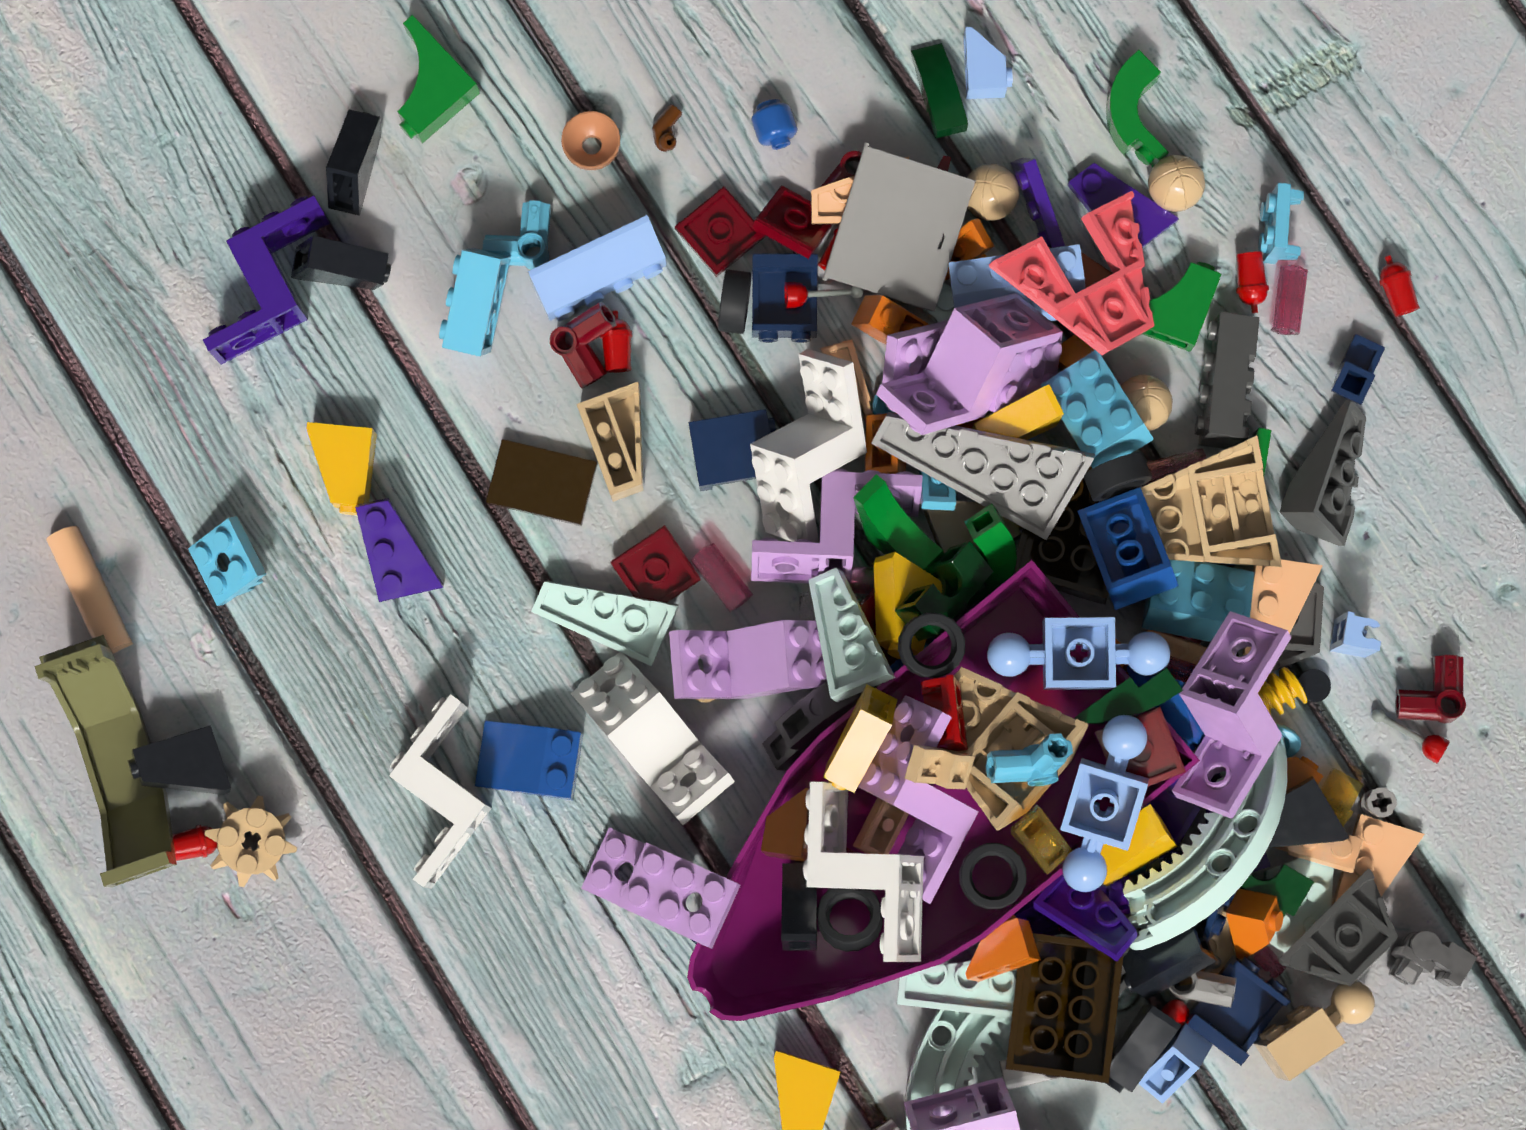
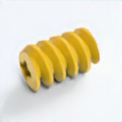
(1281, 690)

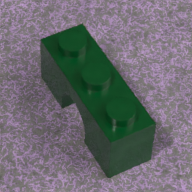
(962, 577)
(1287, 885)

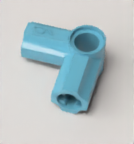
(533, 233)
(1033, 764)

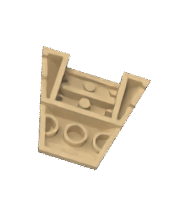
(1216, 510)
(1007, 721)

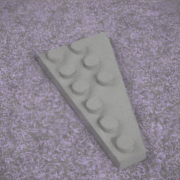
(1018, 476)

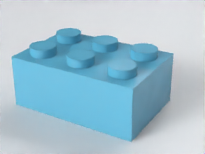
(474, 301)
(1098, 410)
(1200, 601)

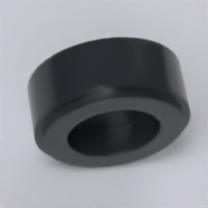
(1315, 684)

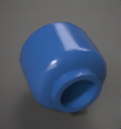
(774, 124)

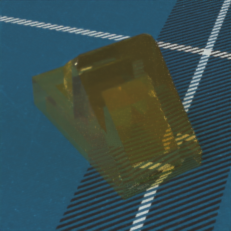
(1341, 793)
(1041, 839)

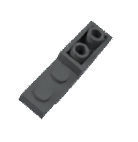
(804, 724)

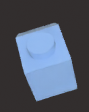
(984, 68)
(1176, 1063)

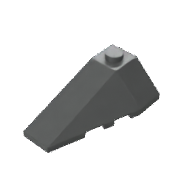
(1322, 487)

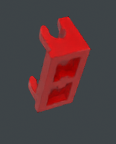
(946, 696)

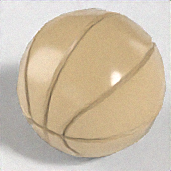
(1176, 183)
(993, 192)
(1150, 399)

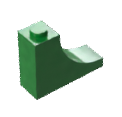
(440, 87)
(1183, 309)
(892, 529)

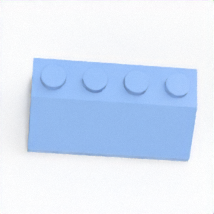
(598, 269)
(976, 281)

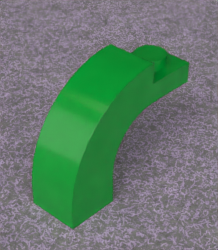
(1122, 115)
(995, 546)

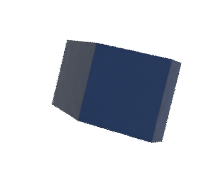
(1357, 369)

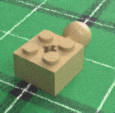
(1312, 1031)

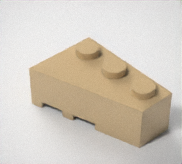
(616, 438)

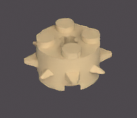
(231, 836)

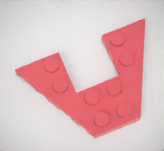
(1109, 309)

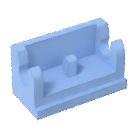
(1350, 636)

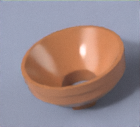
(590, 125)

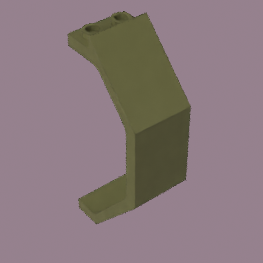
(107, 729)

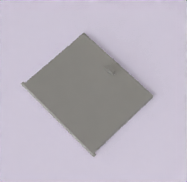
(896, 228)

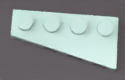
(613, 619)
(846, 639)
(949, 989)

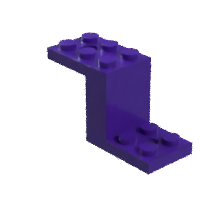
(254, 254)

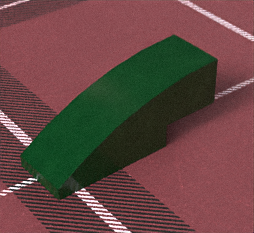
(939, 90)
(1131, 700)

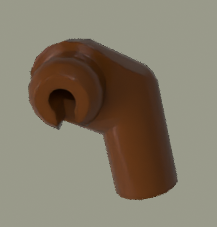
(663, 130)

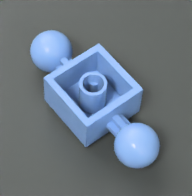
(1145, 653)
(1085, 866)

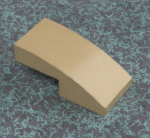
(939, 767)

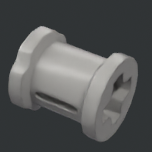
(1389, 798)

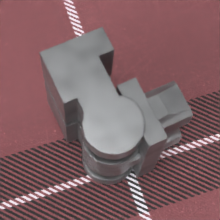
(1423, 952)

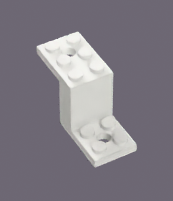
(809, 446)
(652, 737)
(439, 790)
(834, 868)

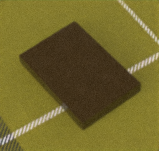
(541, 482)

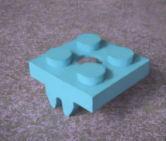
(1276, 213)
(244, 566)

